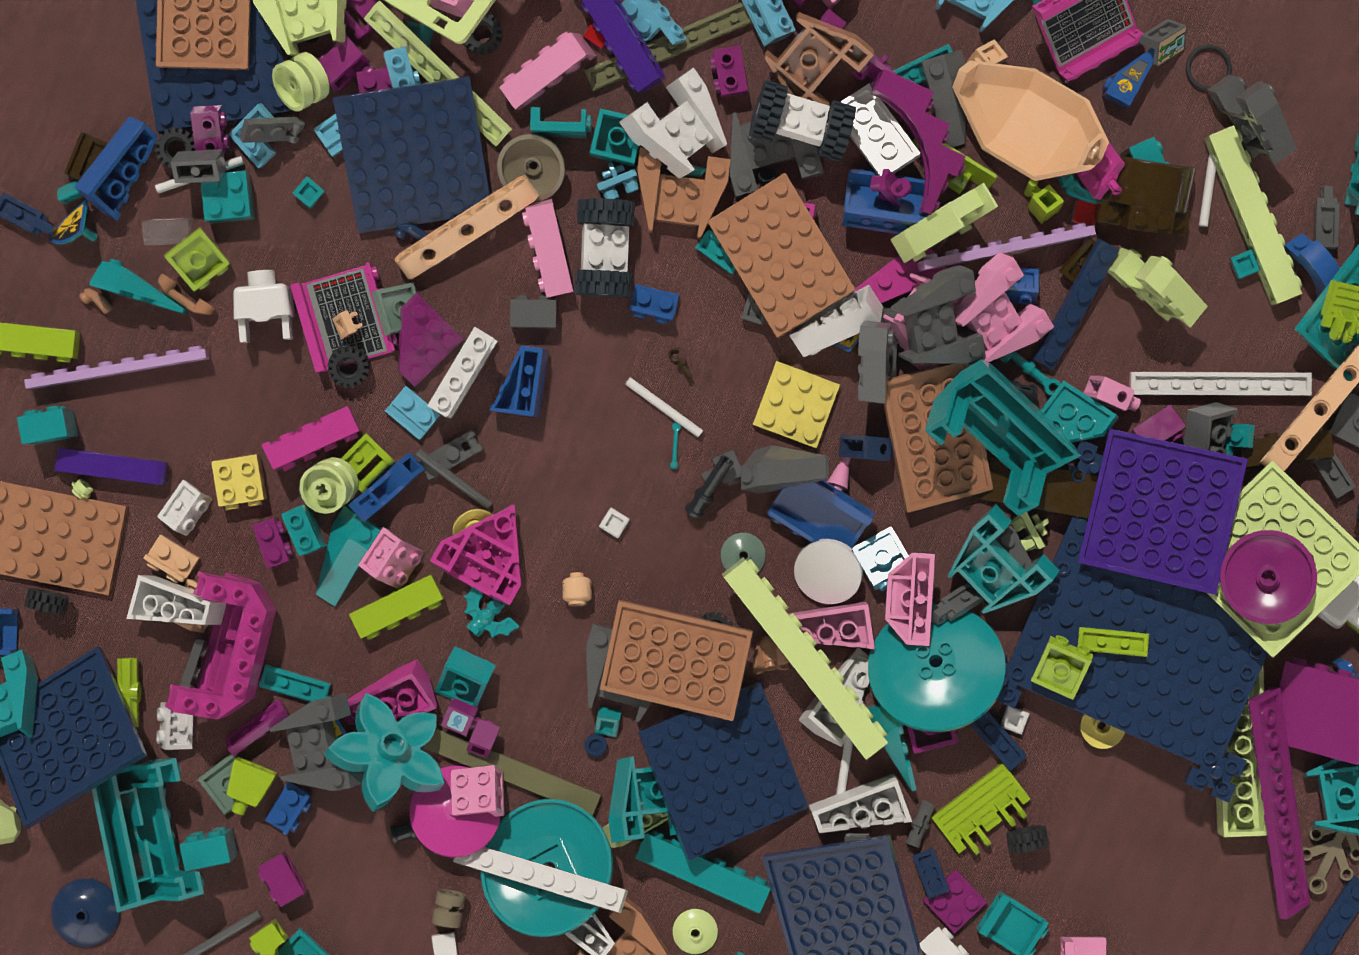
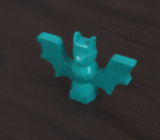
(484, 618)

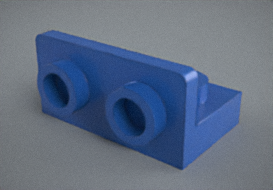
(1026, 288)
(653, 303)
(289, 807)

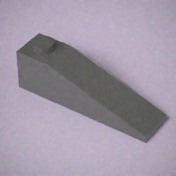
(939, 76)
(781, 468)

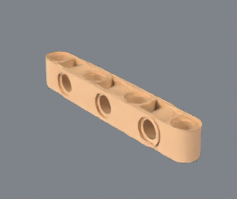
(482, 217)
(1308, 422)

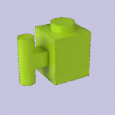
(1043, 202)

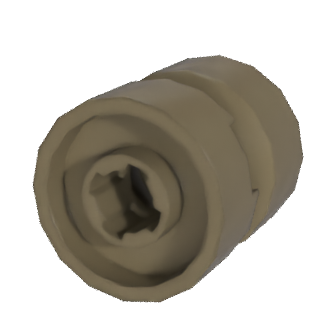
(448, 909)

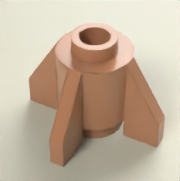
(768, 656)

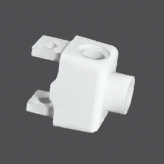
(263, 301)
(1343, 607)

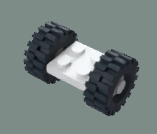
(802, 120)
(604, 247)

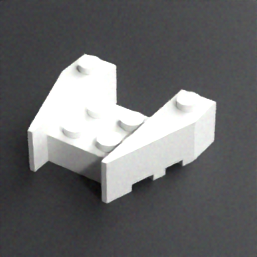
(681, 130)

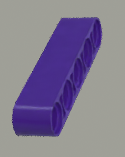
(111, 466)

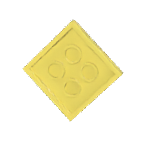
(796, 404)

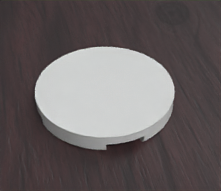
(828, 571)

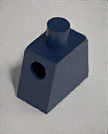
(873, 447)

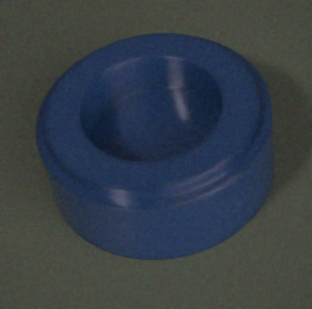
(595, 745)

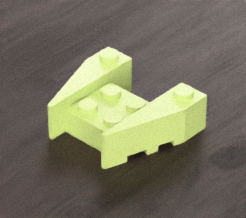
(303, 20)
(943, 223)
(1158, 285)

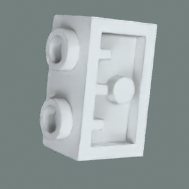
(184, 508)
(175, 729)

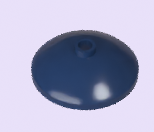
(97, 904)

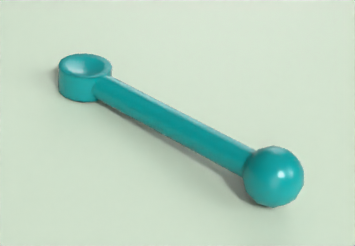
(674, 464)

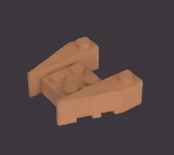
(814, 55)
(683, 199)
(637, 936)

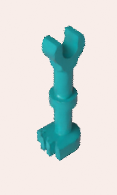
(1029, 368)

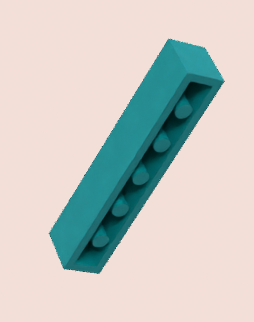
(704, 871)

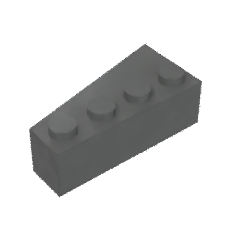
(1209, 426)

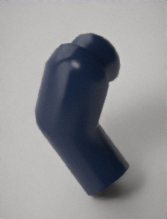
(412, 230)

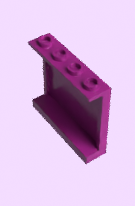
(1321, 710)

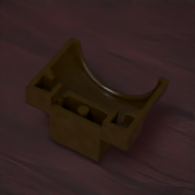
(1152, 197)

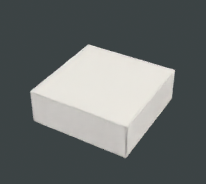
(614, 522)
(1014, 719)
(444, 944)

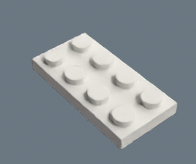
(879, 133)

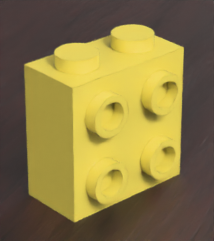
(239, 481)

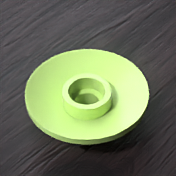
(691, 920)

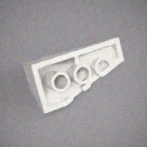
(817, 716)

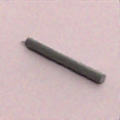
(452, 478)
(223, 935)

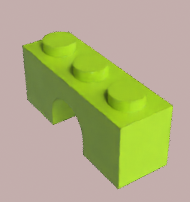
(268, 939)

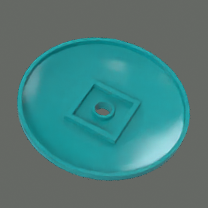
(942, 695)
(547, 834)

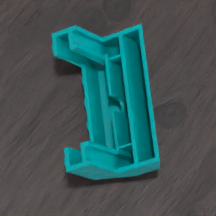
(1006, 426)
(140, 837)

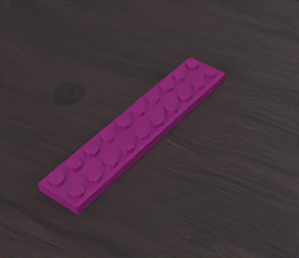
(1279, 802)

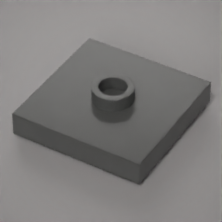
(1346, 421)

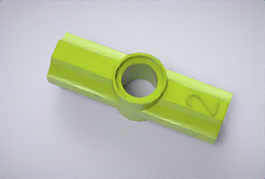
(129, 685)

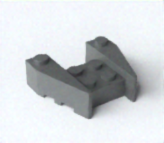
(1255, 115)
(754, 153)
(932, 320)
(878, 358)
(596, 654)
(309, 736)

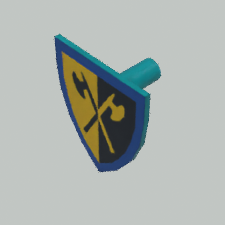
(73, 226)

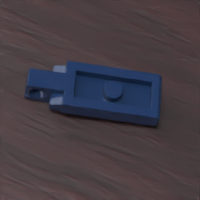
(25, 216)

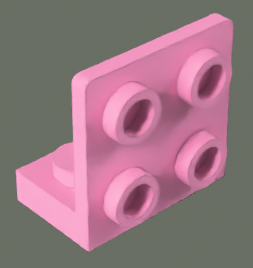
(391, 559)
(477, 791)
(1082, 946)

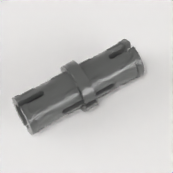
(920, 823)

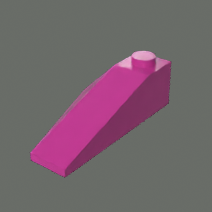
(402, 690)

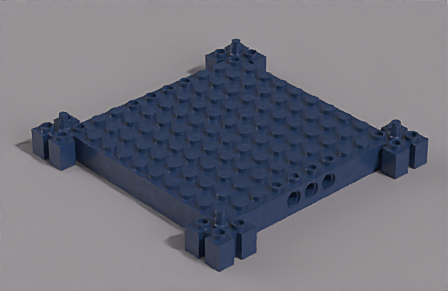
(1176, 697)

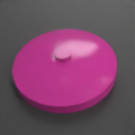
(444, 832)

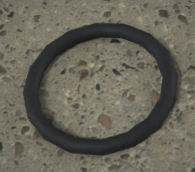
(1194, 52)

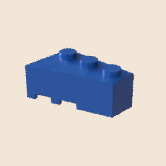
(524, 384)

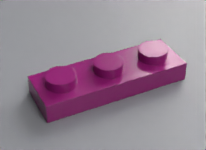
(256, 727)

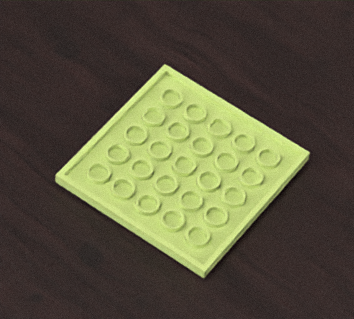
(1280, 505)

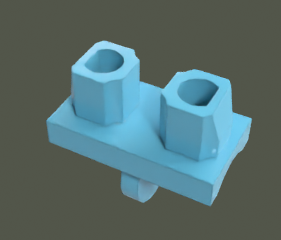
(628, 179)

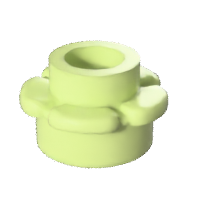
(81, 489)

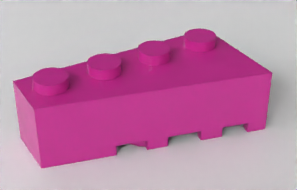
(895, 278)
(312, 439)

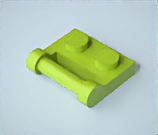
(362, 454)

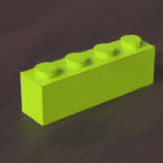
(39, 341)
(396, 606)

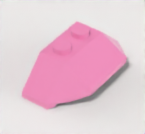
(911, 598)

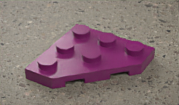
(423, 339)

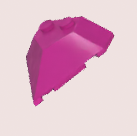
(484, 556)

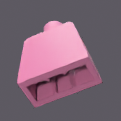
(1111, 393)

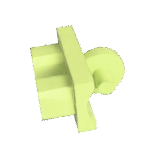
(1033, 539)

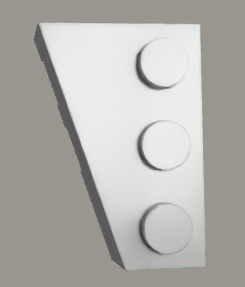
(592, 937)

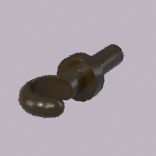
(681, 363)

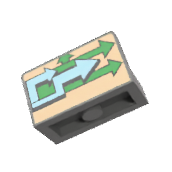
(1166, 39)

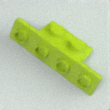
(972, 171)

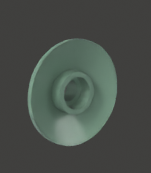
(742, 542)

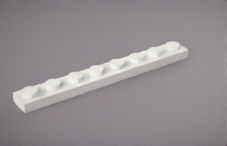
(1220, 383)
(546, 878)

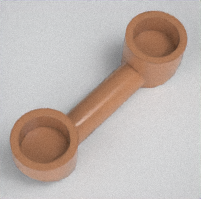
(168, 286)

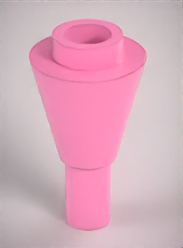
(840, 476)

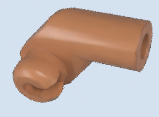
(101, 302)

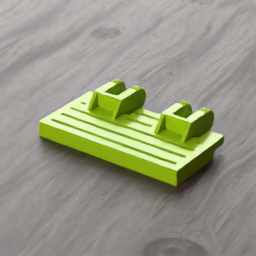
(1341, 311)
(979, 807)

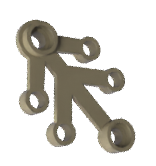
(1333, 849)

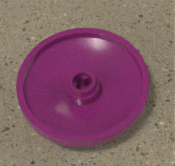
(1268, 577)

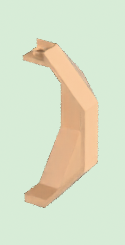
(1030, 120)

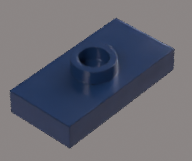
(931, 873)

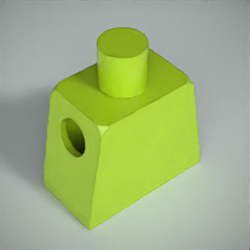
(248, 784)

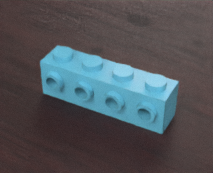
(769, 20)

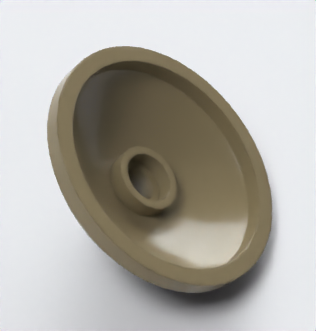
(516, 159)

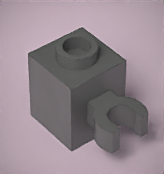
(734, 472)

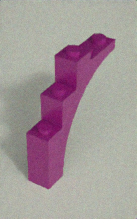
(930, 132)

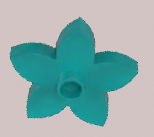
(388, 752)

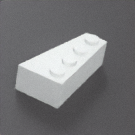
(168, 602)

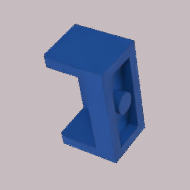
(8, 630)

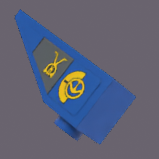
(1126, 82)

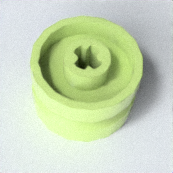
(300, 81)
(328, 485)

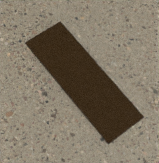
(1059, 491)

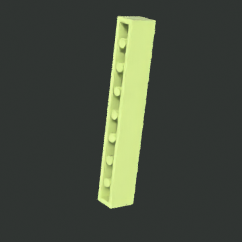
(1253, 214)

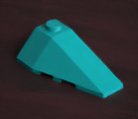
(122, 281)
(345, 549)

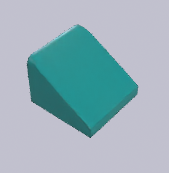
(421, 31)
(68, 193)
(607, 721)

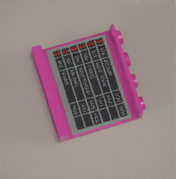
(1085, 32)
(326, 298)

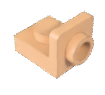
(989, 53)

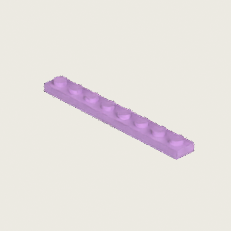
(1015, 245)
(107, 369)

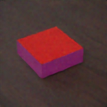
(594, 37)

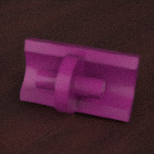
(873, 68)
(890, 187)

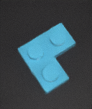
(258, 152)

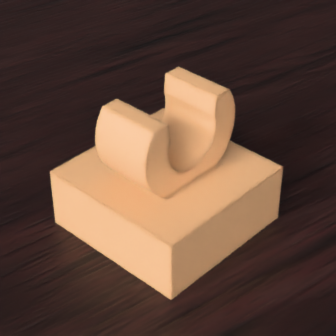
(345, 325)

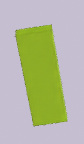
(1114, 641)

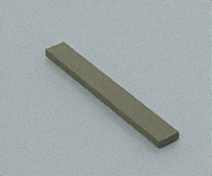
(663, 50)
(515, 771)

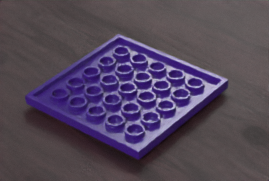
(1162, 511)

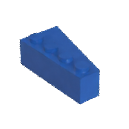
(117, 167)

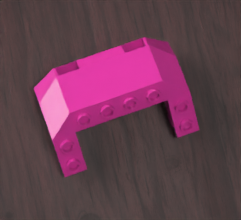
(234, 649)

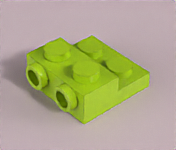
(197, 259)
(1062, 666)

